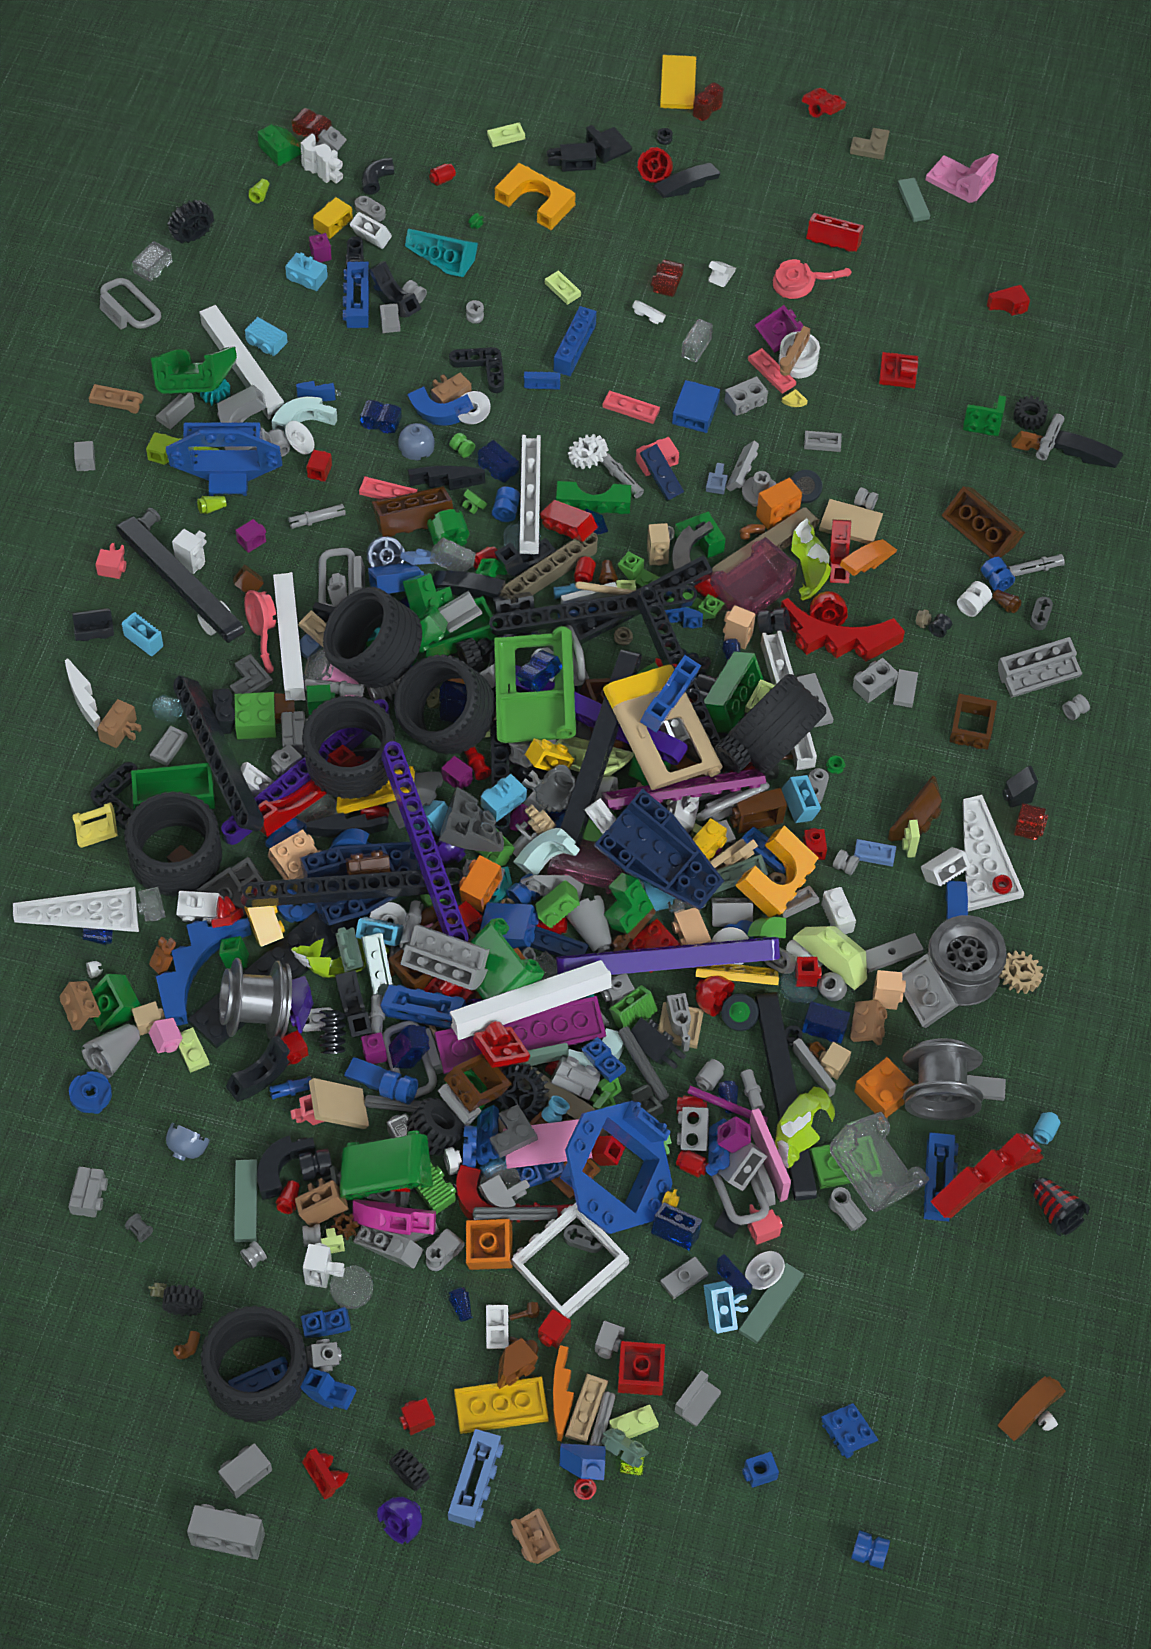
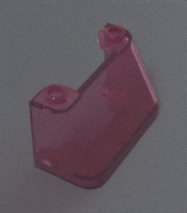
(757, 579)
(587, 866)

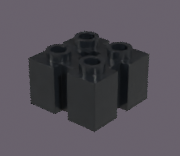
(521, 602)

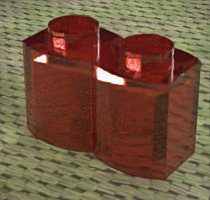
(708, 101)
(309, 122)
(667, 278)
(1031, 822)

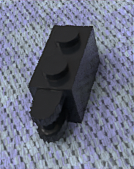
(573, 157)
(655, 1043)

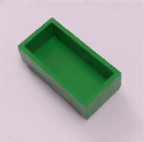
(476, 629)
(190, 779)

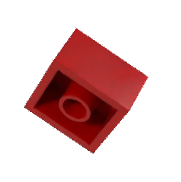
(641, 1368)

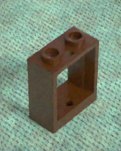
(976, 706)
(759, 811)
(491, 1077)

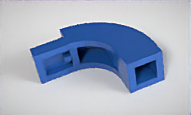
(439, 413)

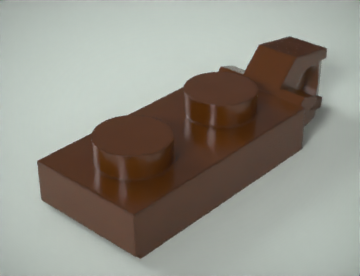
(622, 941)

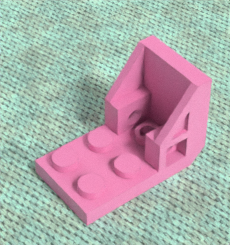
(964, 181)

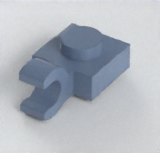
(717, 481)

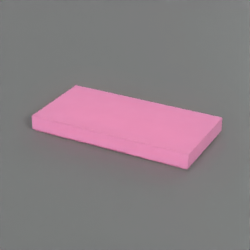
(547, 1149)
(773, 1162)

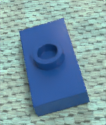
(541, 380)

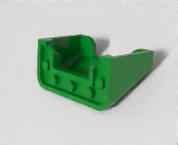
(177, 373)
(504, 966)
(385, 1166)

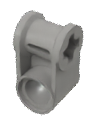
(518, 752)
(444, 1247)

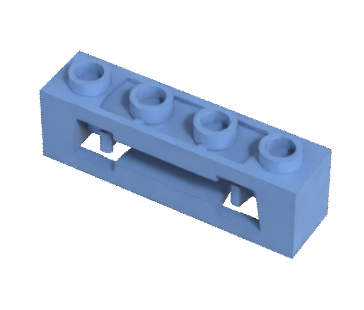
(465, 1513)

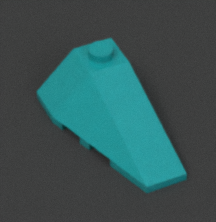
(447, 253)

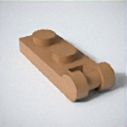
(794, 351)
(116, 398)

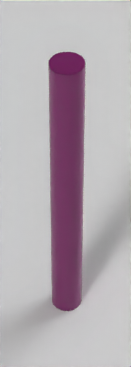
(721, 1102)

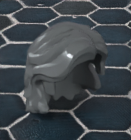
(556, 789)

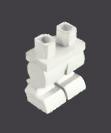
(321, 160)

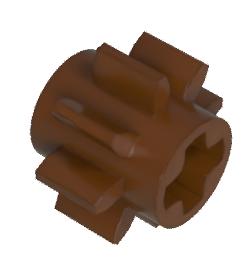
(350, 1227)

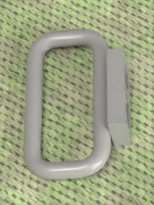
(118, 314)
(356, 571)
(580, 672)
(723, 806)
(430, 1059)
(763, 1191)

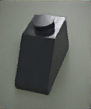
(1020, 788)

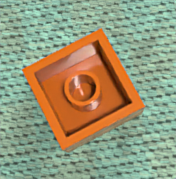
(778, 503)
(480, 883)
(883, 1088)
(489, 1244)

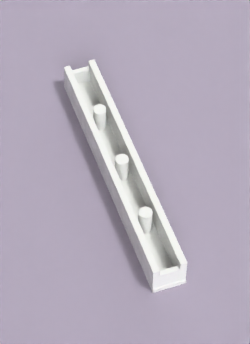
(245, 365)
(530, 495)
(289, 637)
(778, 666)
(531, 999)

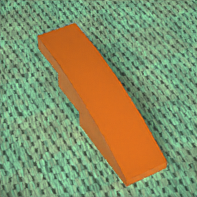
(868, 557)
(561, 1397)

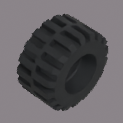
(438, 1123)

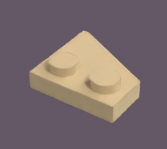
(741, 855)

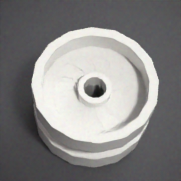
(808, 359)

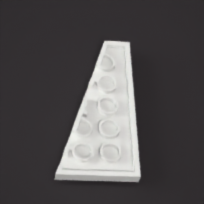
(985, 856)
(96, 910)

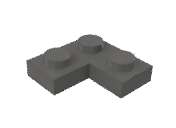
(254, 677)
(518, 1132)

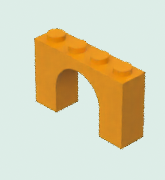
(525, 180)
(797, 862)

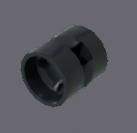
(774, 620)
(315, 1164)

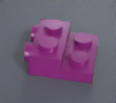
(777, 326)

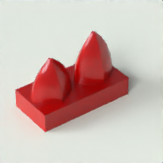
(226, 913)
(325, 1480)

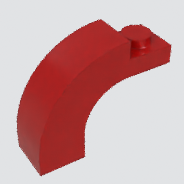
(839, 550)
(467, 1188)

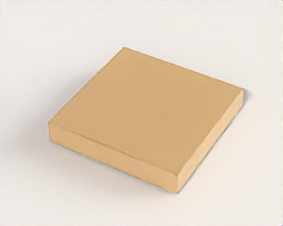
(695, 1025)

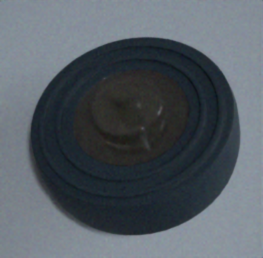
(809, 485)

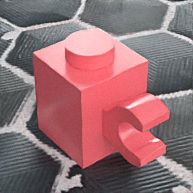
(111, 562)
(305, 1112)
(766, 1228)

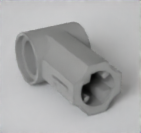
(337, 588)
(848, 1210)

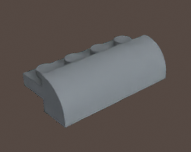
(1039, 667)
(446, 957)

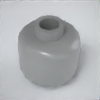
(279, 438)
(832, 986)

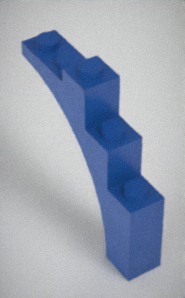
(188, 960)

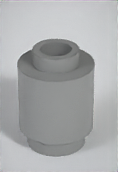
(709, 1075)

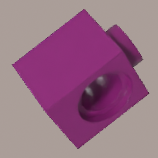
(320, 247)
(251, 535)
(457, 773)
(374, 1048)
(734, 1134)

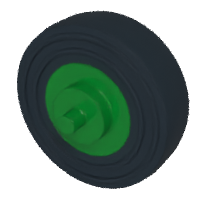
(740, 1012)

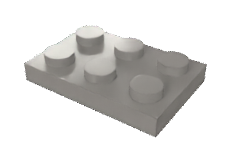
(927, 992)

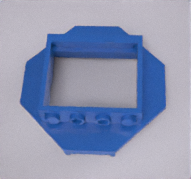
(224, 469)
(641, 1135)

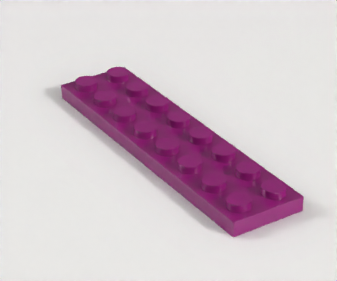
(694, 787)
(567, 1023)

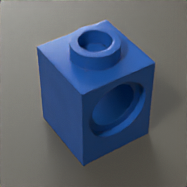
(765, 1461)

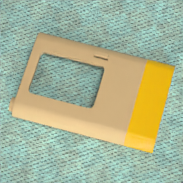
(630, 700)

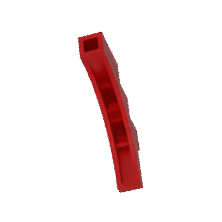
(838, 640)
(995, 1165)

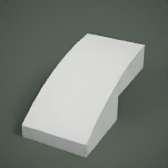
(497, 1326)

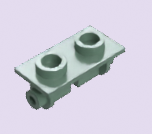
(349, 949)
(616, 1441)

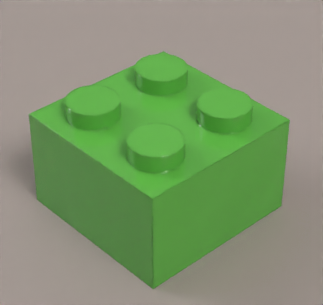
(255, 715)

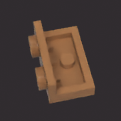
(79, 1003)
(868, 1021)
(535, 1536)

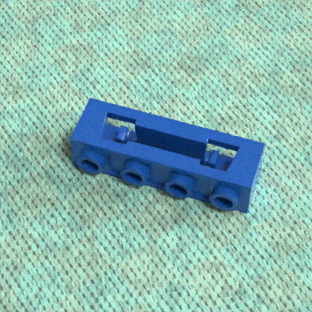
(356, 314)
(574, 341)
(423, 1006)
(943, 1145)

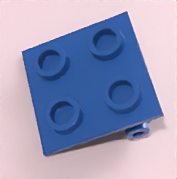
(848, 1429)

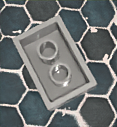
(226, 1531)

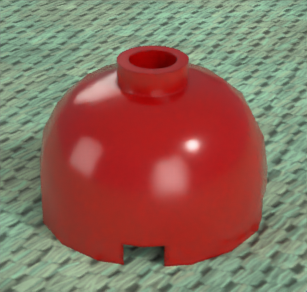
(655, 165)
(829, 608)
(712, 993)

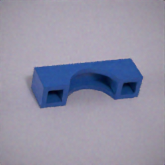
(670, 694)

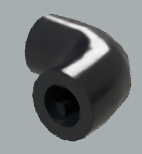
(374, 172)

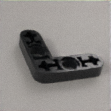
(488, 361)
(111, 793)

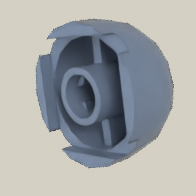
(416, 441)
(384, 552)
(185, 1142)

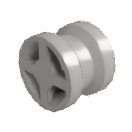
(475, 311)
(311, 1234)
(253, 1254)

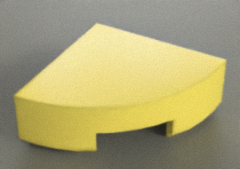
(794, 399)

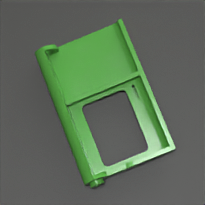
(540, 713)

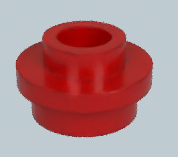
(1002, 879)
(587, 1493)

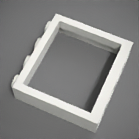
(592, 1287)

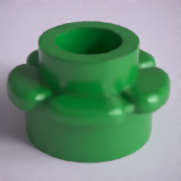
(476, 221)
(835, 760)

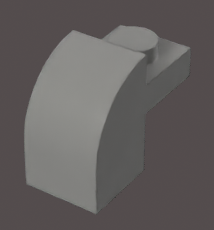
(497, 1195)

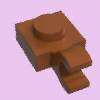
(1026, 440)
(161, 958)

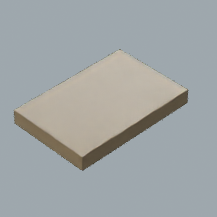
(864, 521)
(338, 1103)

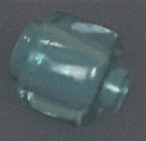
(167, 708)

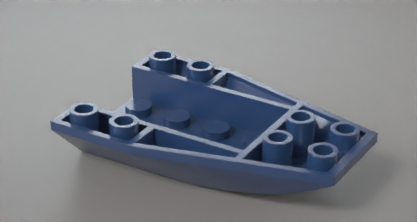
(659, 851)
(333, 863)

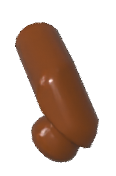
(751, 528)
(189, 1348)

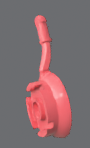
(796, 280)
(259, 614)

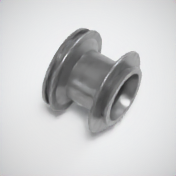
(971, 944)
(256, 998)
(942, 1080)

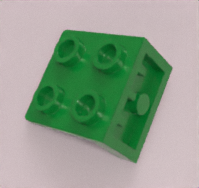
(985, 419)

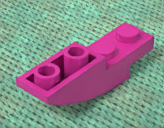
(392, 1218)

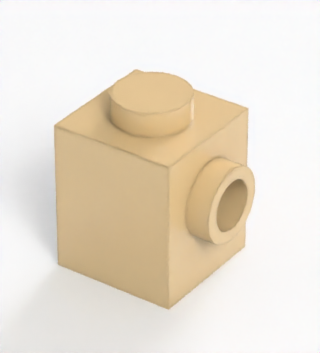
(146, 1016)
(835, 1060)

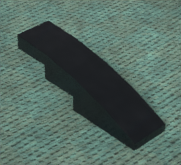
(685, 180)
(1088, 449)
(453, 476)
(475, 583)
(335, 824)

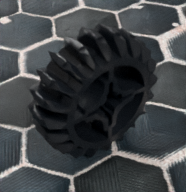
(190, 221)
(522, 1075)

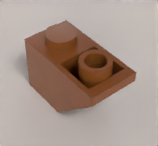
(515, 1361)

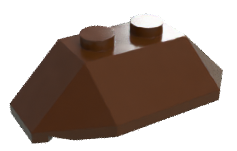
(922, 808)

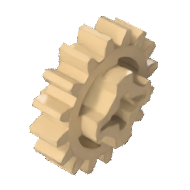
(540, 820)
(1021, 972)

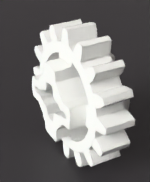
(588, 451)

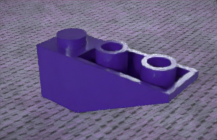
(301, 1003)

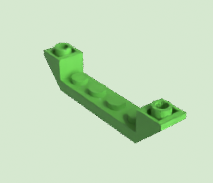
(634, 569)

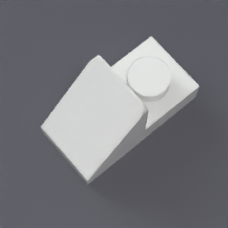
(721, 273)
(255, 779)

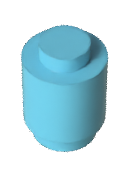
(1046, 1127)

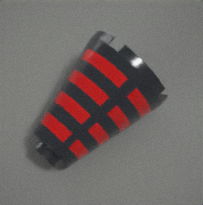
(1059, 1206)

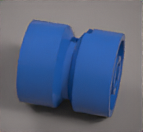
(506, 504)
(997, 574)
(520, 893)
(398, 1088)
(870, 1549)

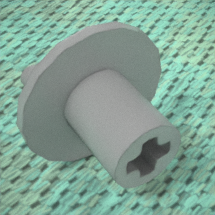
(755, 485)
(524, 839)

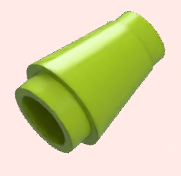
(259, 191)
(208, 504)

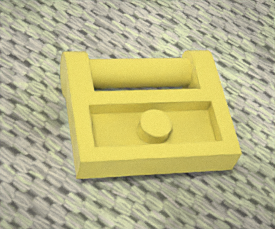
(97, 830)

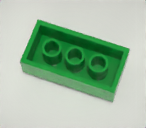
(733, 690)

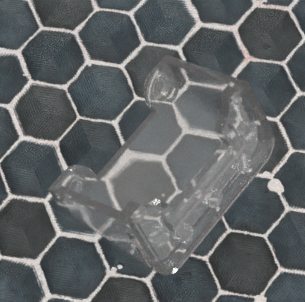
(873, 1164)

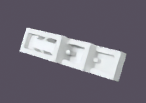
(82, 692)

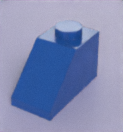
(583, 1460)

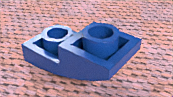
(323, 391)
(690, 617)
(956, 899)
(603, 1060)
(365, 1073)
(540, 1173)
(324, 1324)

